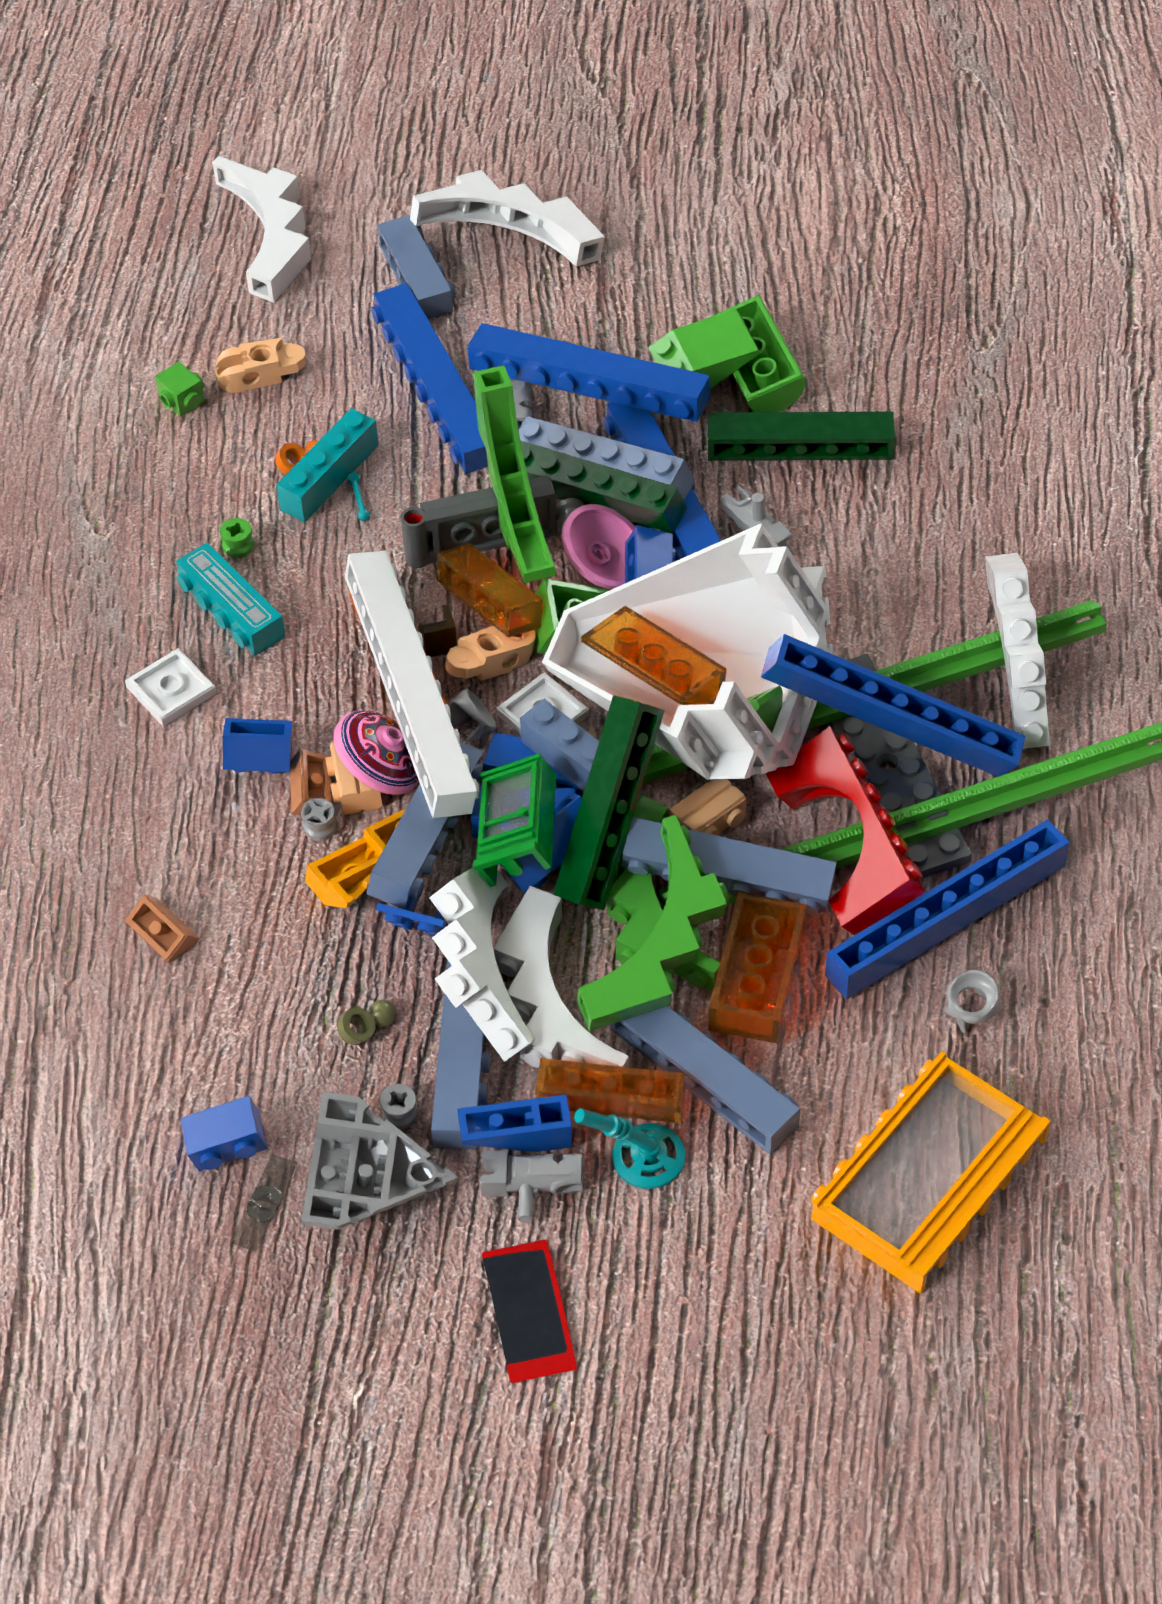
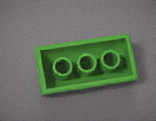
(773, 377)

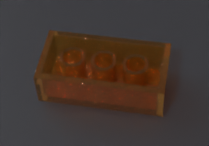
(757, 967)

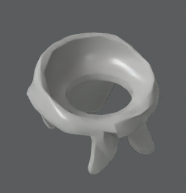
(467, 706)
(984, 986)

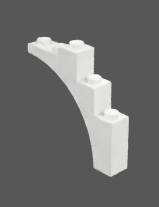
(274, 201)
(515, 208)
(1022, 653)
(525, 953)
(474, 973)

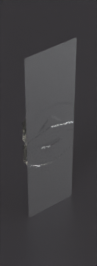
(264, 1202)

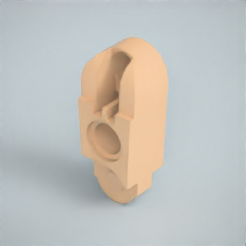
(257, 364)
(489, 654)

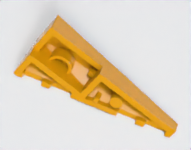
(346, 872)

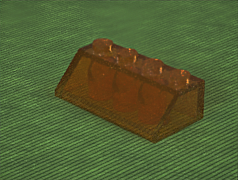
(657, 657)

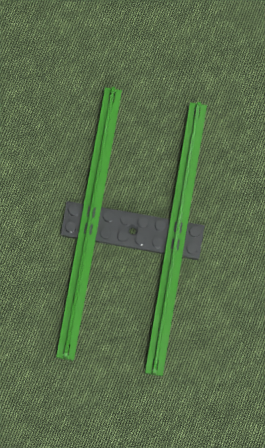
(908, 792)

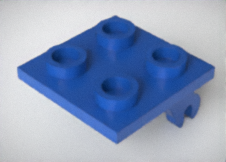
(407, 918)

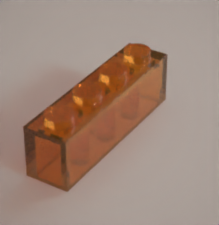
(489, 590)
(614, 1089)

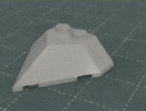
(363, 1165)

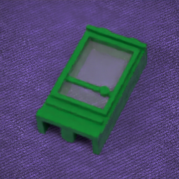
(515, 817)

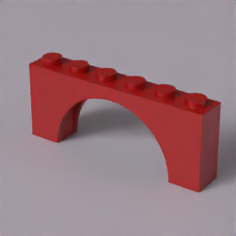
(884, 874)

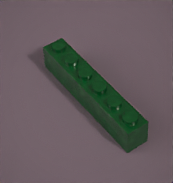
(800, 436)
(592, 483)
(608, 802)

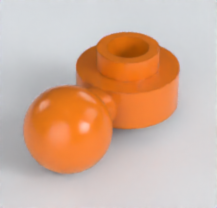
(293, 453)

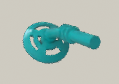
(647, 1148)

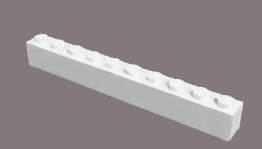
(411, 685)

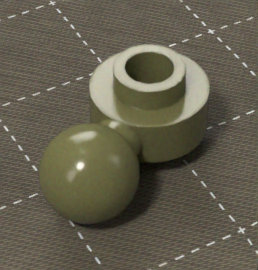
(381, 1014)

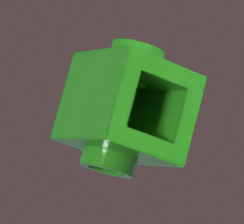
(180, 388)

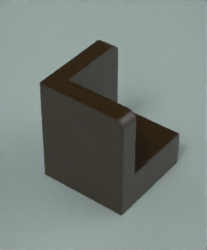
(439, 636)

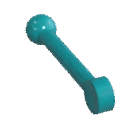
(354, 480)

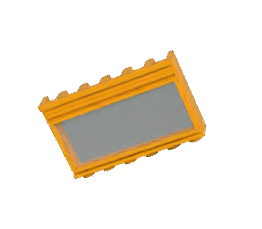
(927, 1170)

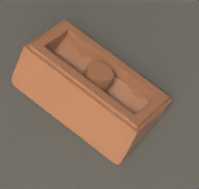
(308, 779)
(161, 928)

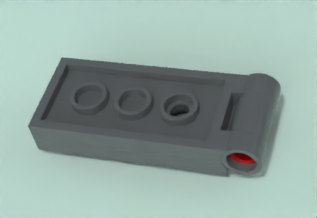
(467, 520)

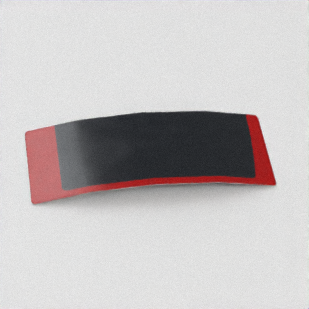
(529, 1311)

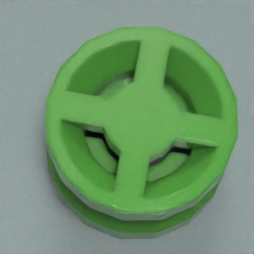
(236, 538)

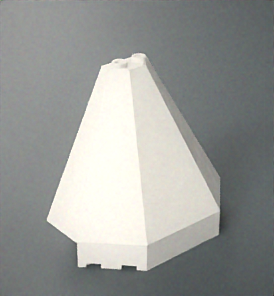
(732, 608)

